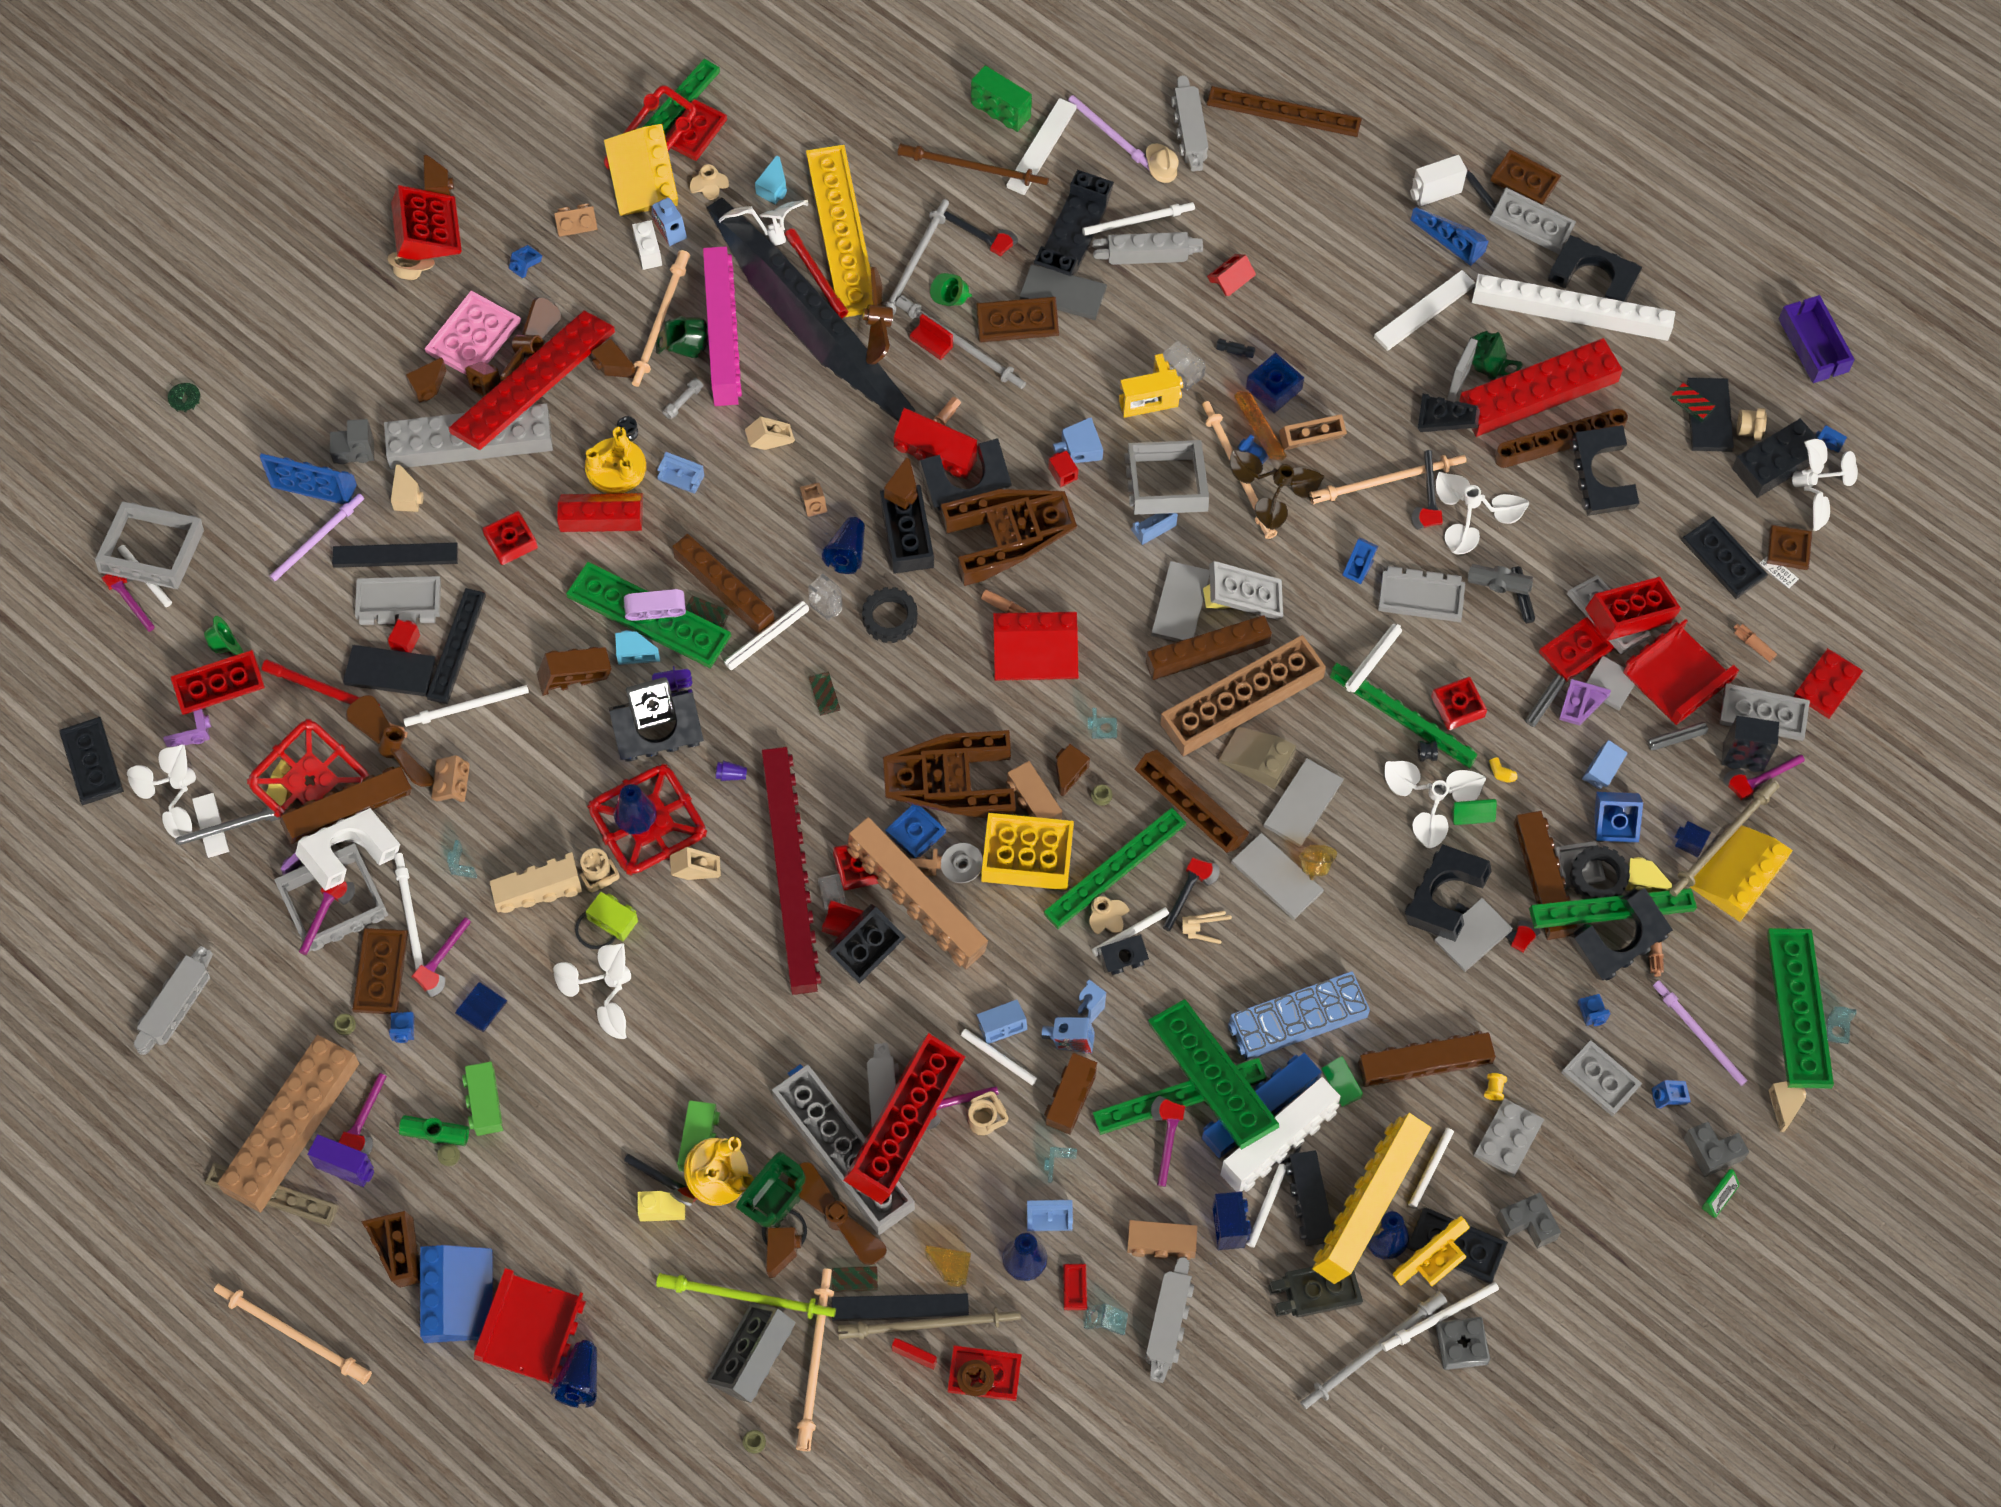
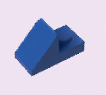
(1360, 560)

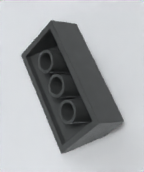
(751, 1352)

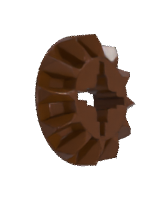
(972, 1368)

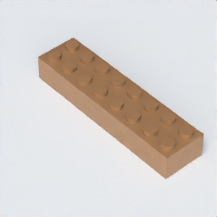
(1242, 695)
(916, 893)
(288, 1123)

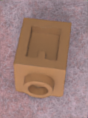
(813, 499)
(928, 866)

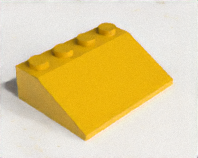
(640, 169)
(1027, 851)
(1741, 871)

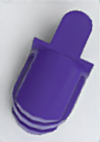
(677, 678)

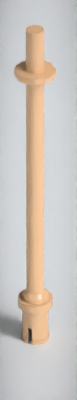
(678, 269)
(1214, 420)
(1331, 493)
(347, 1366)
(806, 1425)

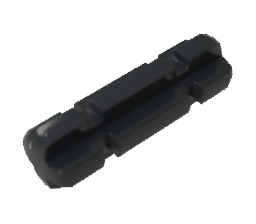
(1235, 348)

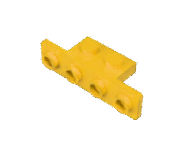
(1436, 1257)

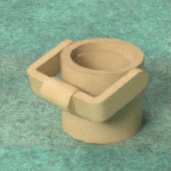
(1752, 423)
(597, 870)
(983, 1114)

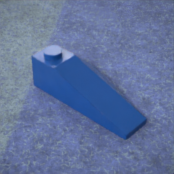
(1457, 238)

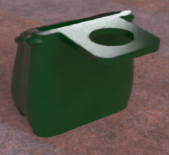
(684, 336)
(1491, 355)

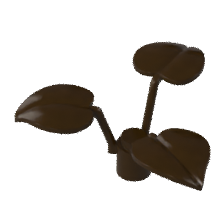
(1270, 512)

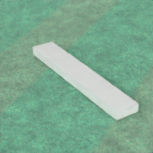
(1043, 143)
(1424, 310)

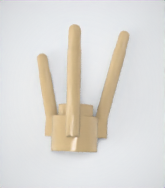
(1192, 925)

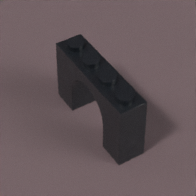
(1579, 253)
(941, 491)
(1597, 497)
(685, 732)
(1447, 865)
(1650, 928)

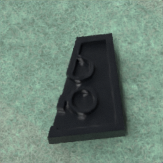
(1442, 415)

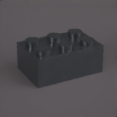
(1750, 743)
(865, 943)

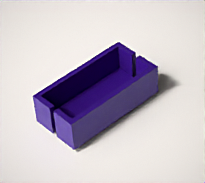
(1816, 339)

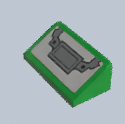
(1721, 1194)

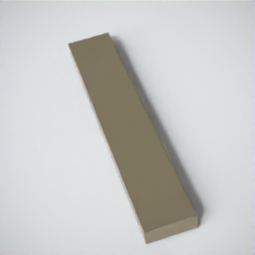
(288, 1200)

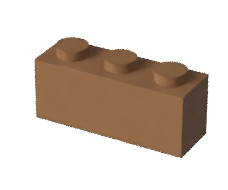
(1312, 432)
(1032, 793)
(1162, 1239)

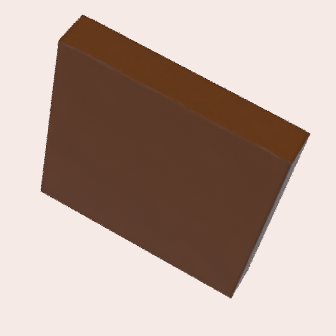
(1789, 547)

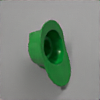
(949, 290)
(221, 638)

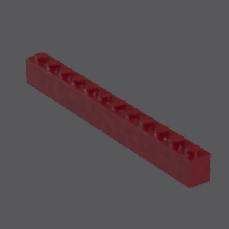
(790, 872)

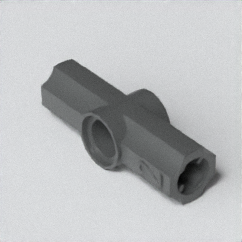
(1500, 579)

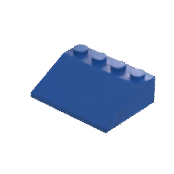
(309, 479)
(454, 1292)

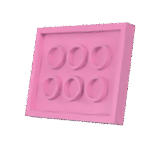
(473, 333)

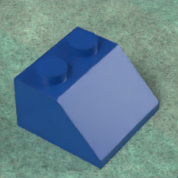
(1618, 816)

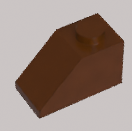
(437, 177)
(612, 361)
(482, 377)
(427, 380)
(902, 486)
(1070, 767)
(781, 1249)

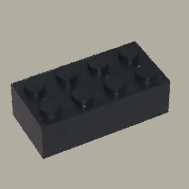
(1774, 458)
(907, 534)

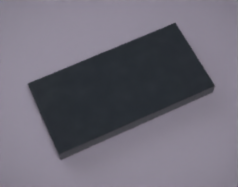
(1716, 430)
(1724, 557)
(389, 670)
(91, 761)
(1481, 1249)

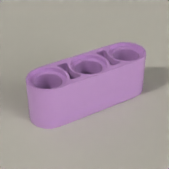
(654, 605)

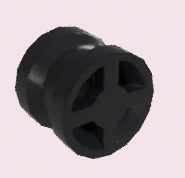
(628, 423)
(1427, 751)

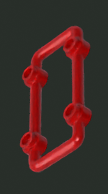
(651, 103)

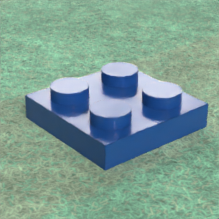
(915, 831)

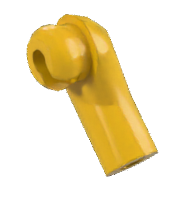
(1501, 773)

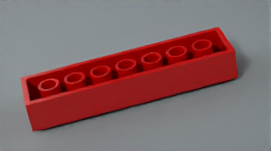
(1543, 386)
(904, 1119)

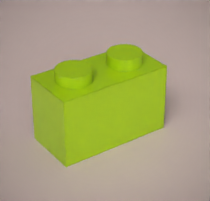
(612, 916)

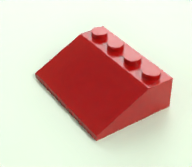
(425, 224)
(1035, 646)

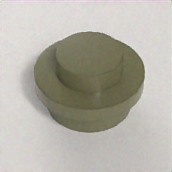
(1101, 795)
(344, 1024)
(448, 1155)
(754, 1441)

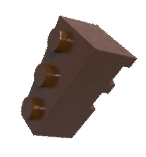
(573, 667)
(1071, 1093)
(397, 1246)

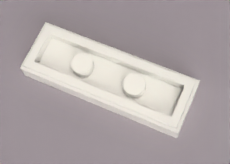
(208, 816)

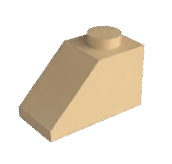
(768, 434)
(405, 492)
(694, 864)
(1786, 1103)

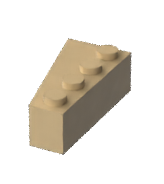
(536, 885)

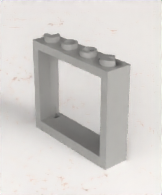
(1162, 452)
(144, 572)
(302, 876)

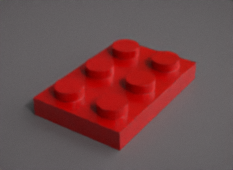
(703, 130)
(1576, 649)
(1828, 683)
(1004, 1366)

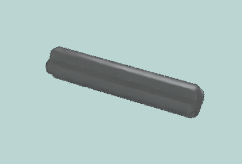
(1545, 700)
(1677, 736)

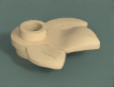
(710, 184)
(1110, 917)

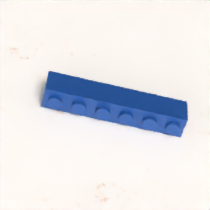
(1276, 1094)

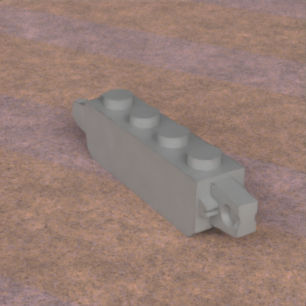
(1190, 124)
(1147, 248)
(173, 1001)
(881, 1079)
(1168, 1320)

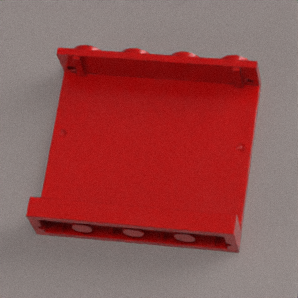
(1678, 673)
(529, 1328)

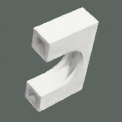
(362, 829)

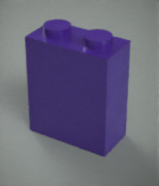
(341, 1161)

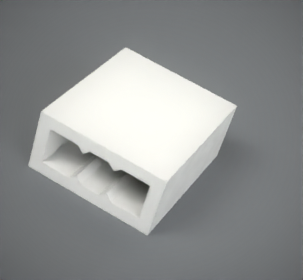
(1438, 180)

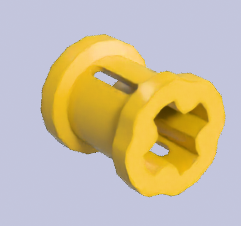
(1495, 1087)

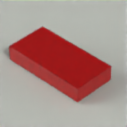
(1075, 1286)
(914, 1353)

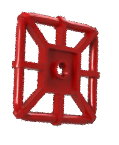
(307, 765)
(663, 824)

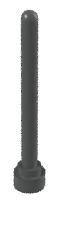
(266, 814)

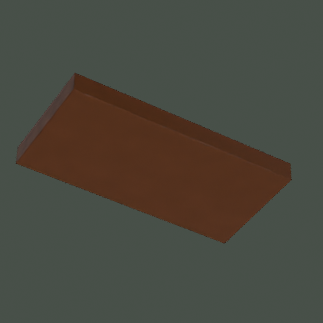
(1017, 319)
(380, 971)

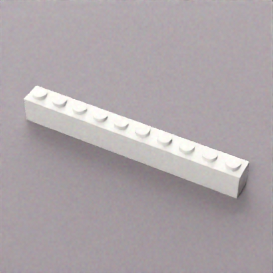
(1573, 307)

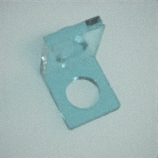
(1095, 723)
(453, 860)
(1840, 1017)
(1059, 1153)
(1108, 1318)

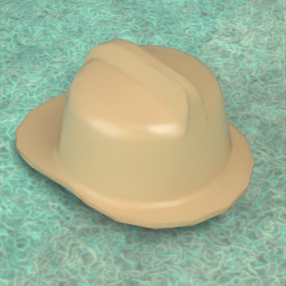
(1162, 162)
(408, 268)

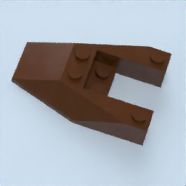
(1019, 522)
(939, 774)

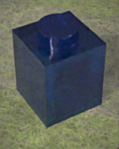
(1692, 838)

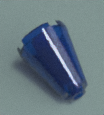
(846, 547)
(634, 810)
(1390, 1237)
(1025, 1257)
(578, 1377)

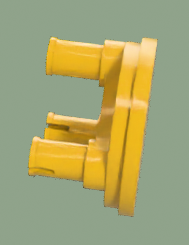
(615, 464)
(717, 1171)

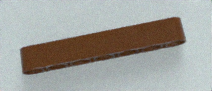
(1550, 438)

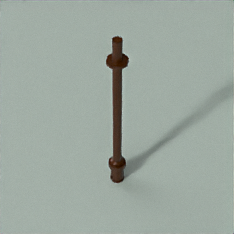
(918, 154)

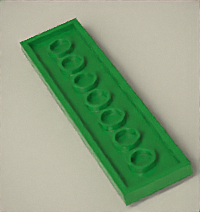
(684, 634)
(1800, 1008)
(1213, 1074)

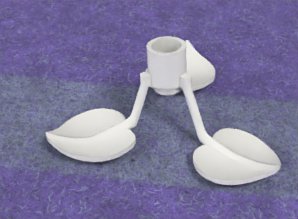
(775, 230)
(1807, 478)
(1453, 487)
(174, 762)
(1432, 828)
(612, 960)

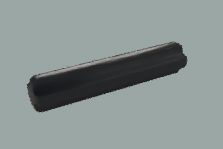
(1524, 601)

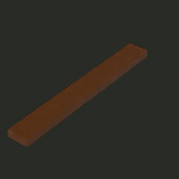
(1284, 111)

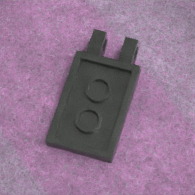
(1313, 1294)

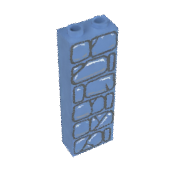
(1298, 1016)

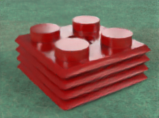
(514, 527)
(1463, 692)
(851, 875)

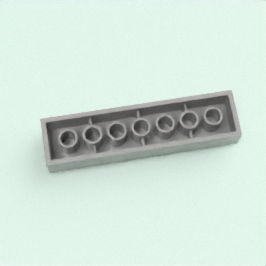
(430, 443)
(836, 1143)

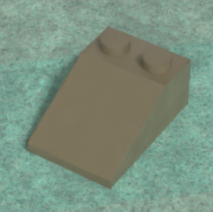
(1258, 755)

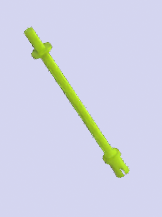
(681, 1284)

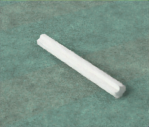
(766, 635)
(1373, 658)

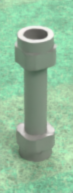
(694, 387)

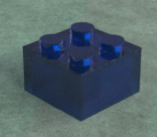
(1274, 382)
(1230, 1220)

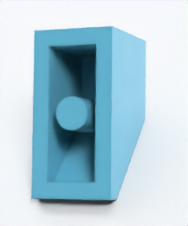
(772, 183)
(634, 649)

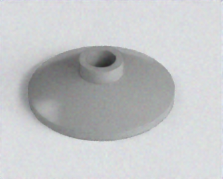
(956, 856)

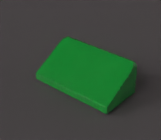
(1474, 812)
(1342, 1081)

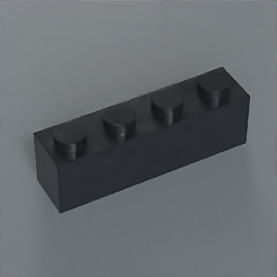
(1310, 1197)

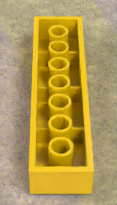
(1371, 1198)

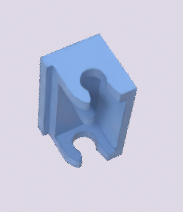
(680, 472)
(1154, 526)
(1604, 765)
(1094, 1000)
(1002, 1021)
(1049, 1215)

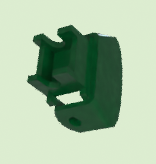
(769, 1198)

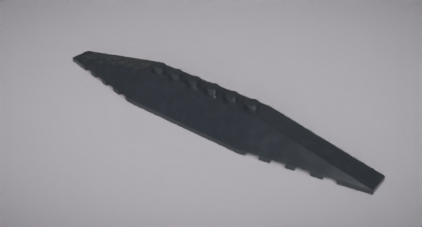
(806, 311)

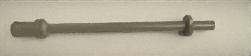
(1761, 797)
(862, 1329)

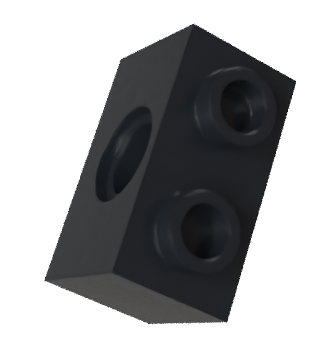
(1136, 951)

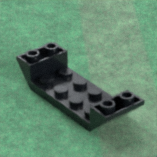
(1082, 209)

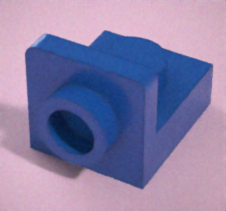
(523, 259)
(1832, 438)
(1249, 446)
(1593, 1010)
(402, 1027)
(1670, 1093)

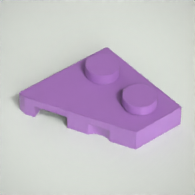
(1582, 701)

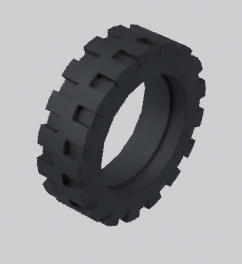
(889, 595)
(1601, 854)

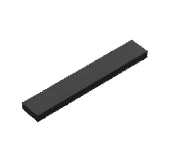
(395, 555)
(456, 646)
(900, 1307)

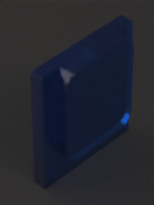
(481, 1007)

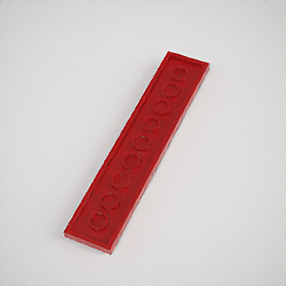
(531, 380)

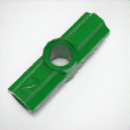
(420, 1128)

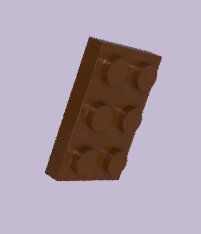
(1525, 177)

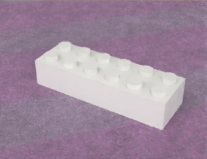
(1295, 1123)

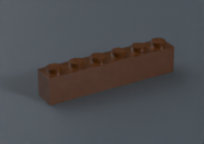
(723, 584)
(1208, 647)
(370, 793)
(1191, 801)
(1542, 866)
(1426, 1059)

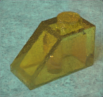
(950, 1264)

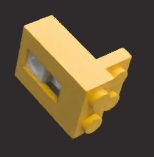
(1151, 391)

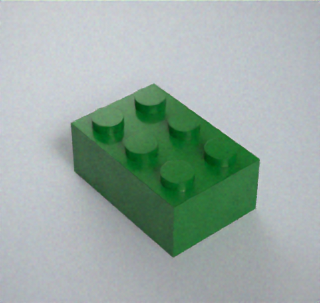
(1001, 98)

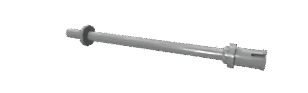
(936, 218)
(915, 310)
(1424, 1310)

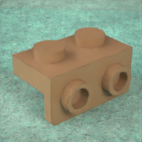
(575, 221)
(450, 779)

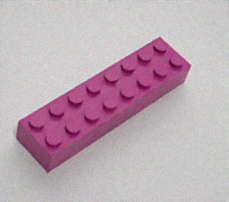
(722, 326)

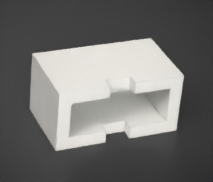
(647, 244)

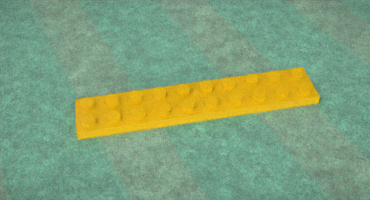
(841, 227)

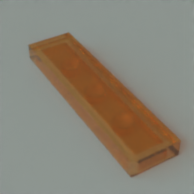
(1260, 425)

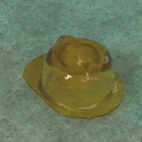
(1317, 860)

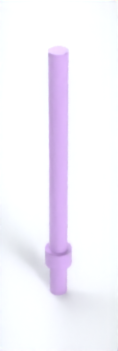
(1137, 155)
(345, 511)
(1670, 999)

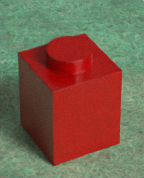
(1063, 468)
(404, 636)

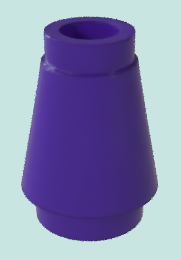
(729, 771)

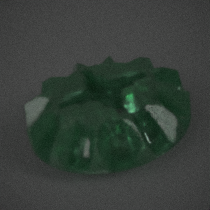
(176, 395)

